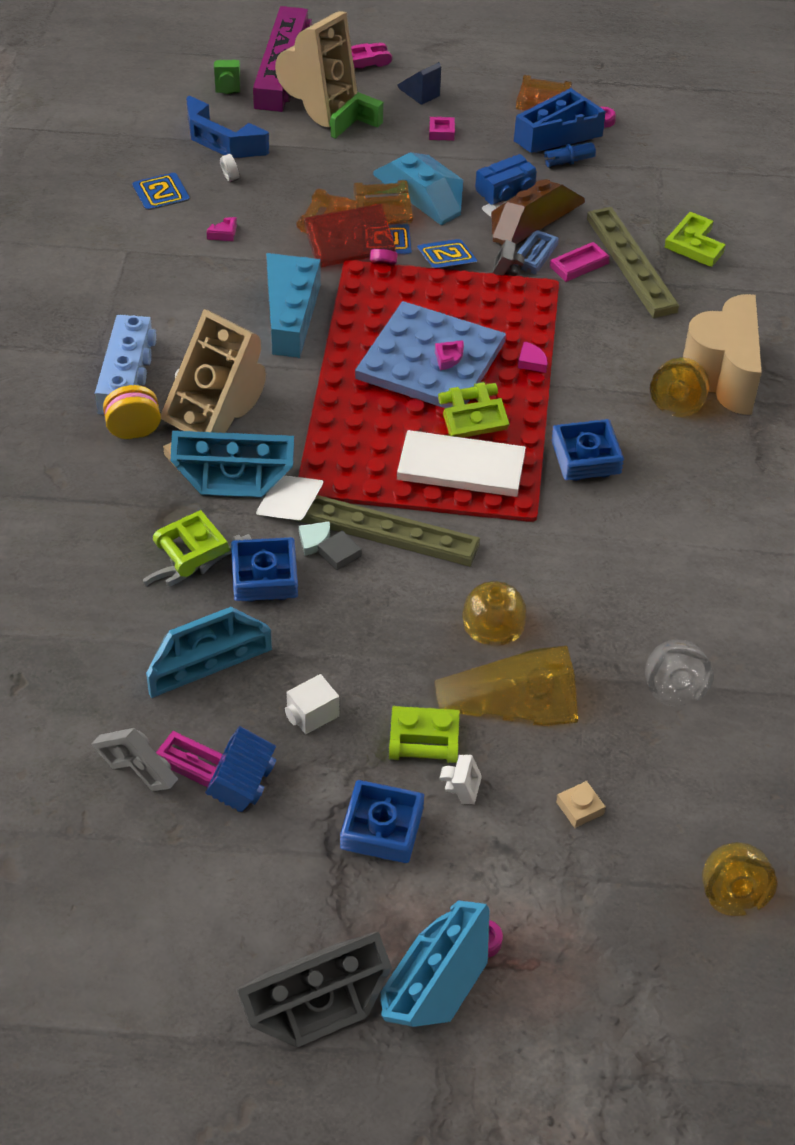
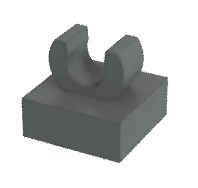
(506, 258)

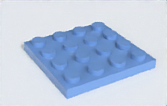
(406, 358)

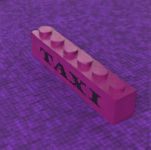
(267, 90)

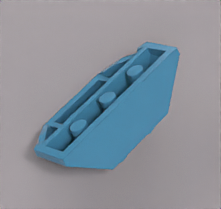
(430, 185)
(232, 461)
(206, 648)
(439, 968)

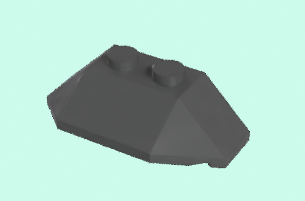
(318, 991)

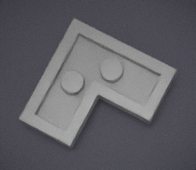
(132, 749)

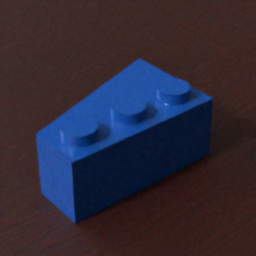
(559, 122)

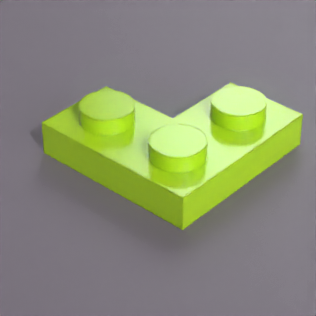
(691, 240)

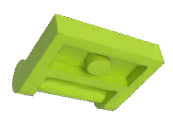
(198, 535)
(424, 726)

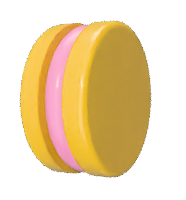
(131, 412)

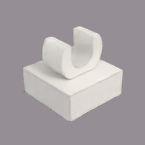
(462, 779)

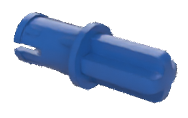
(570, 154)

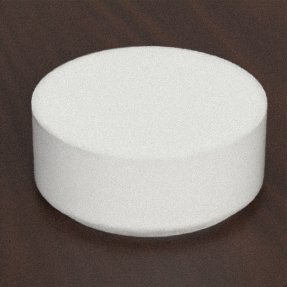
(229, 167)

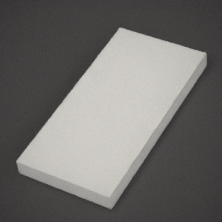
(461, 463)

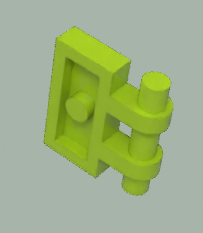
(477, 417)

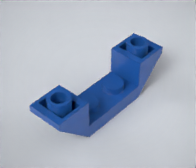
(246, 142)

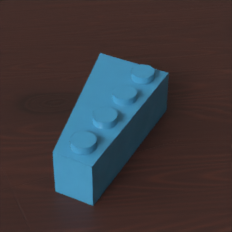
(292, 299)

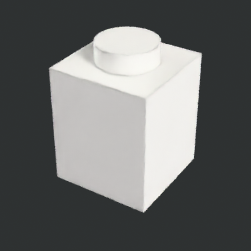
(312, 704)

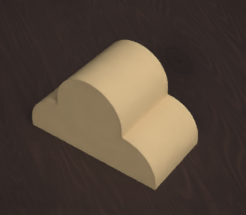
(320, 68)
(728, 351)
(216, 377)

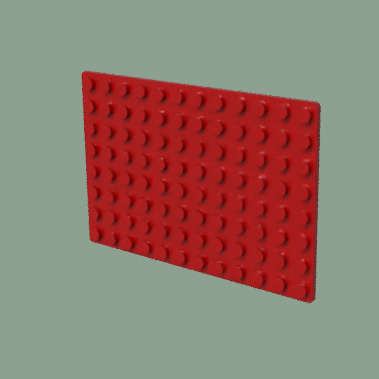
(362, 428)

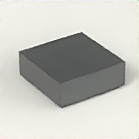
(339, 550)

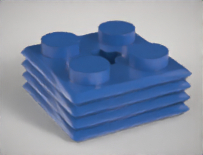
(587, 449)
(264, 569)
(363, 827)

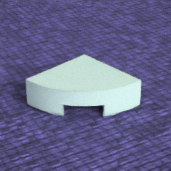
(312, 535)

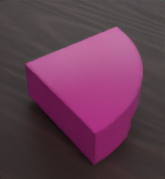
(223, 231)
(449, 353)
(532, 358)

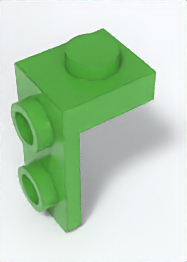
(227, 76)
(359, 108)

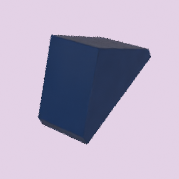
(423, 85)

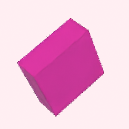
(442, 128)

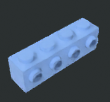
(125, 356)

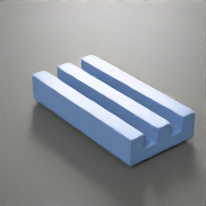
(544, 255)

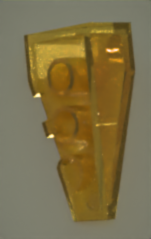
(523, 686)

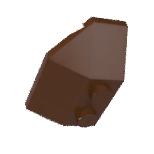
(532, 210)

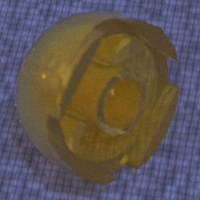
(680, 386)
(494, 613)
(738, 878)

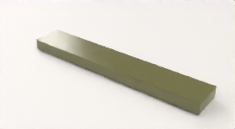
(632, 262)
(393, 530)

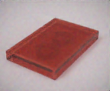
(348, 234)

